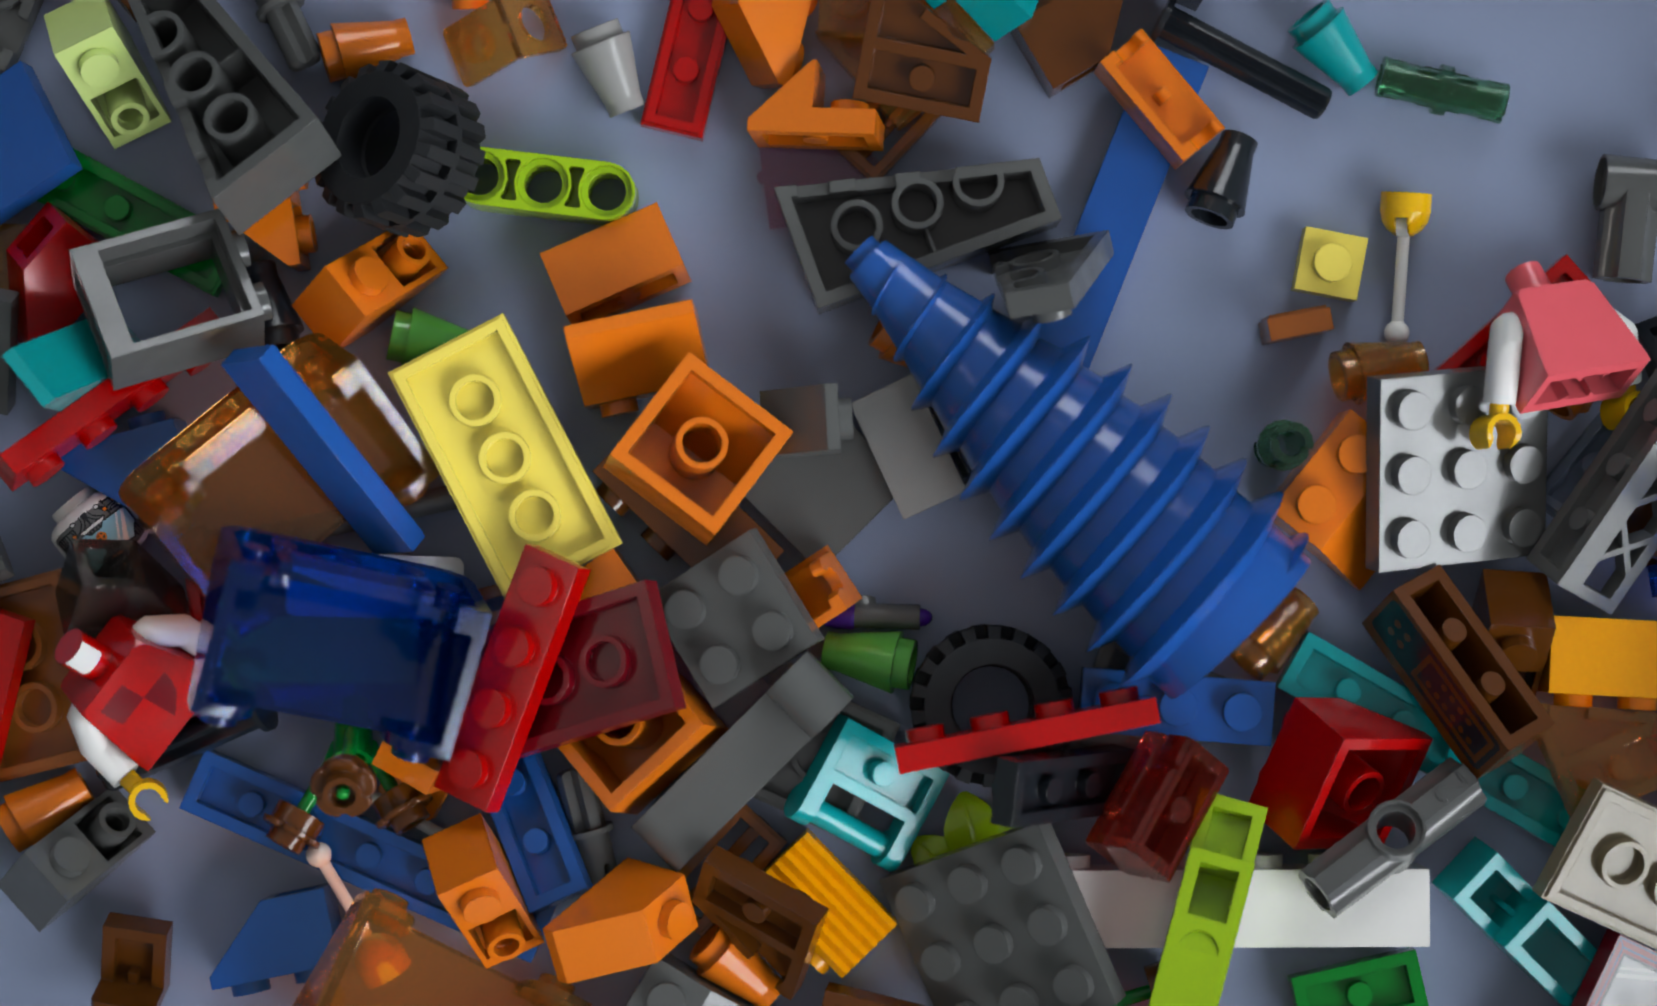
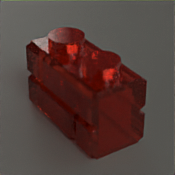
(1157, 805)

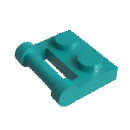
(868, 769)

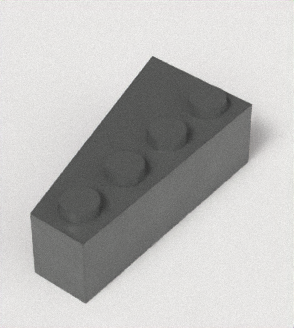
(236, 108)
(927, 215)

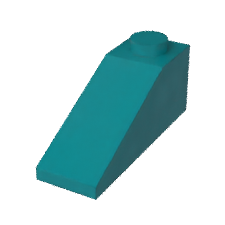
(60, 365)

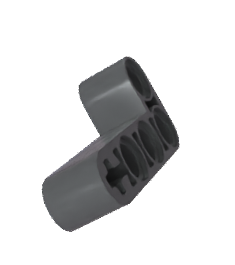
(743, 761)

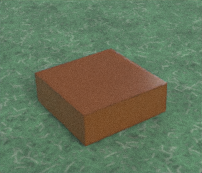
(1295, 324)

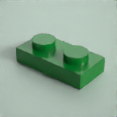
(1374, 980)

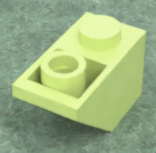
(106, 69)

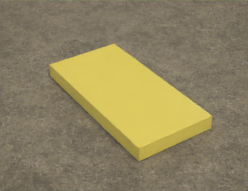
(503, 450)

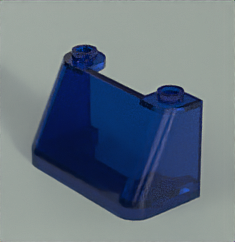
(337, 640)

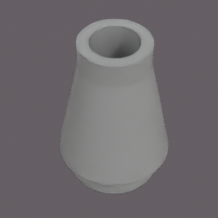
(609, 65)

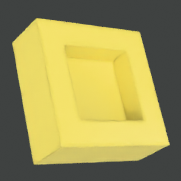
(1329, 264)

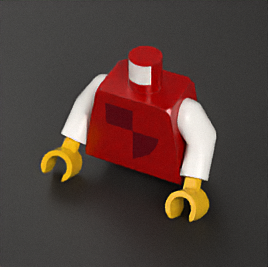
(129, 694)

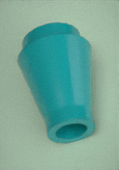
(1332, 45)

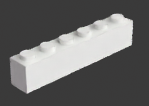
(1276, 912)

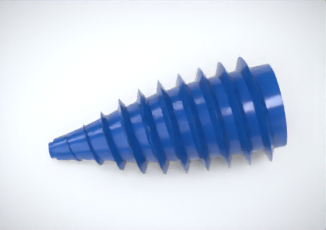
(1089, 478)

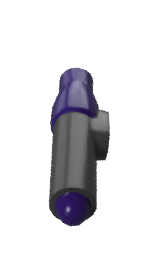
(874, 615)

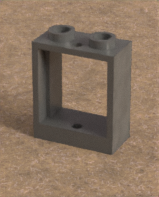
(155, 251)

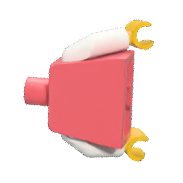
(1556, 351)

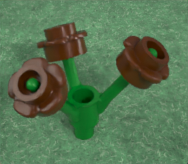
(345, 787)

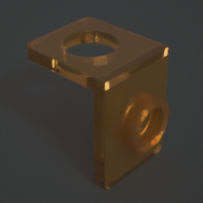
(496, 38)

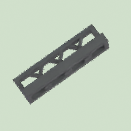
(1596, 513)

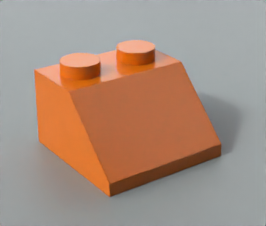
(632, 354)
(697, 448)
(1329, 499)
(642, 759)

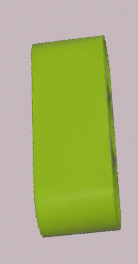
(572, 204)

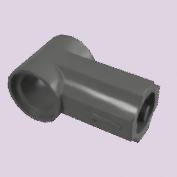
(1627, 219)

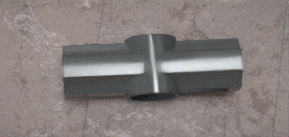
(1361, 859)

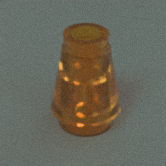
(1357, 360)
(1276, 636)

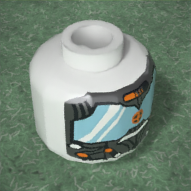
(94, 517)

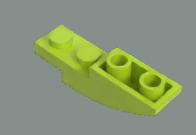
(1209, 905)

